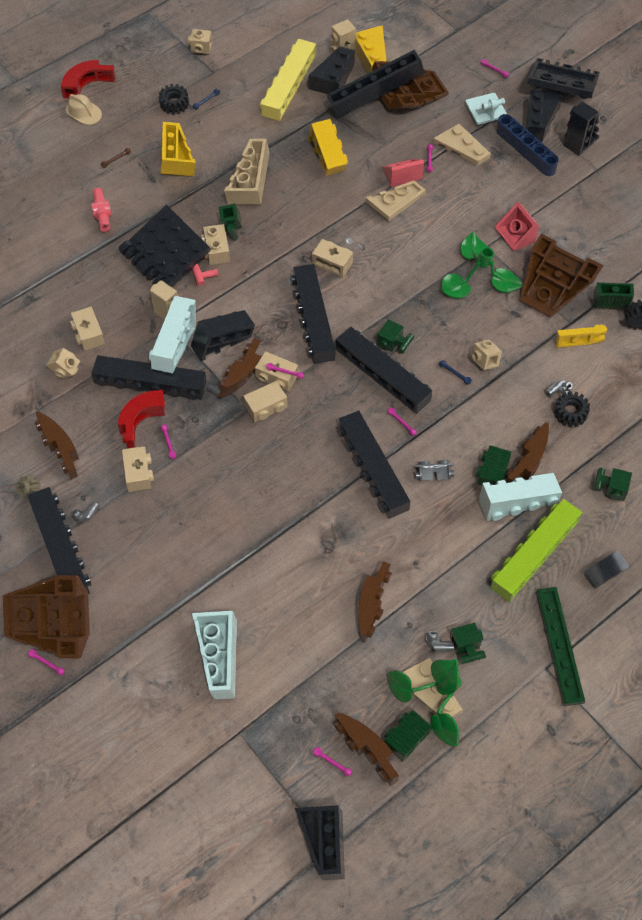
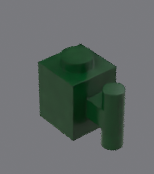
(231, 219)
(392, 335)
(616, 484)
(467, 640)

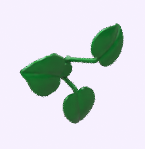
(474, 248)
(447, 681)

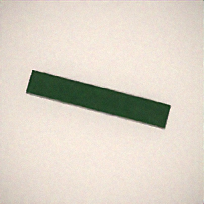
(560, 647)

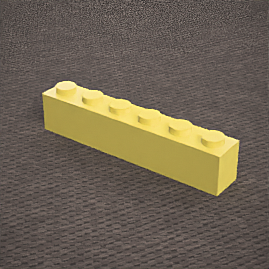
(288, 79)

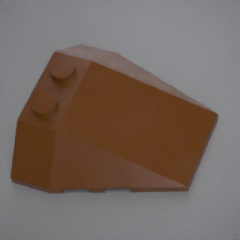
(415, 92)
(555, 277)
(49, 616)

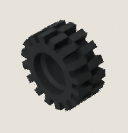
(173, 92)
(633, 315)
(574, 400)

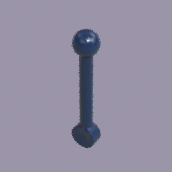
(216, 92)
(467, 380)

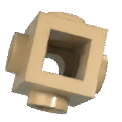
(200, 41)
(486, 354)
(63, 363)

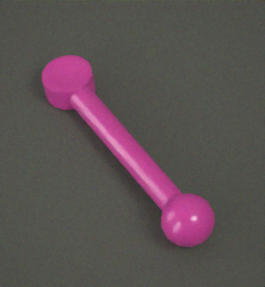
(484, 63)
(429, 148)
(270, 367)
(391, 411)
(172, 455)
(33, 654)
(318, 753)

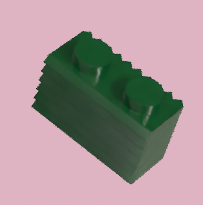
(613, 295)
(494, 465)
(407, 734)

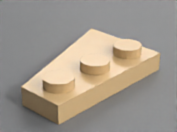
(463, 143)
(393, 202)
(421, 675)

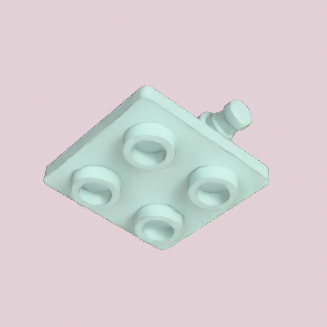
(486, 108)

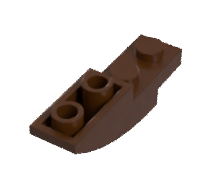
(241, 370)
(59, 442)
(531, 455)
(371, 602)
(362, 740)

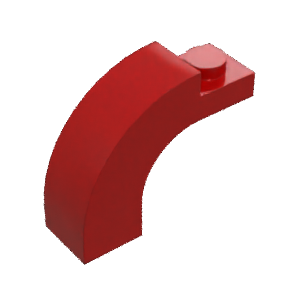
(83, 74)
(137, 409)

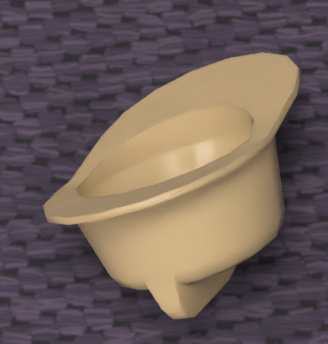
(83, 110)

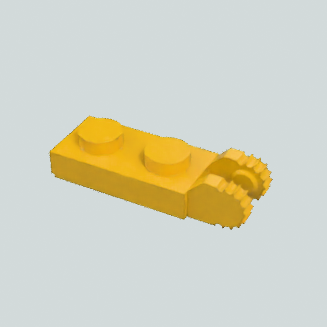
(580, 336)

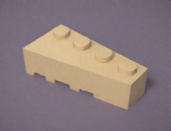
(249, 178)

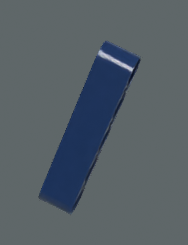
(527, 145)

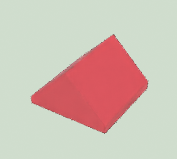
(404, 171)
(518, 227)

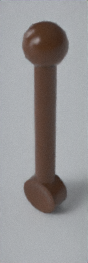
(104, 164)

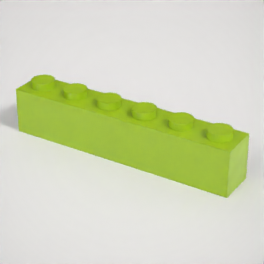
(535, 550)

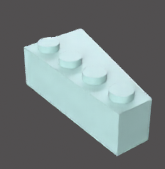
(174, 335)
(518, 496)
(218, 649)

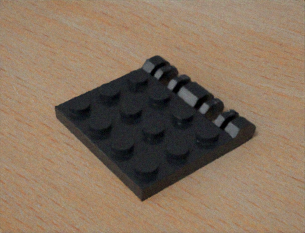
(563, 78)
(165, 248)

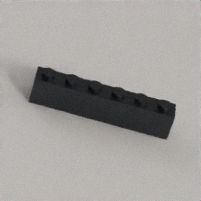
(375, 83)
(314, 314)
(383, 369)
(140, 377)
(373, 464)
(57, 535)

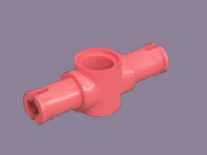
(101, 209)

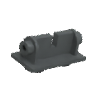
(426, 470)

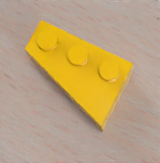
(370, 47)
(328, 147)
(175, 153)

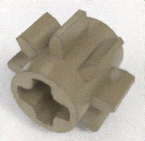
(27, 486)

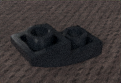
(607, 569)

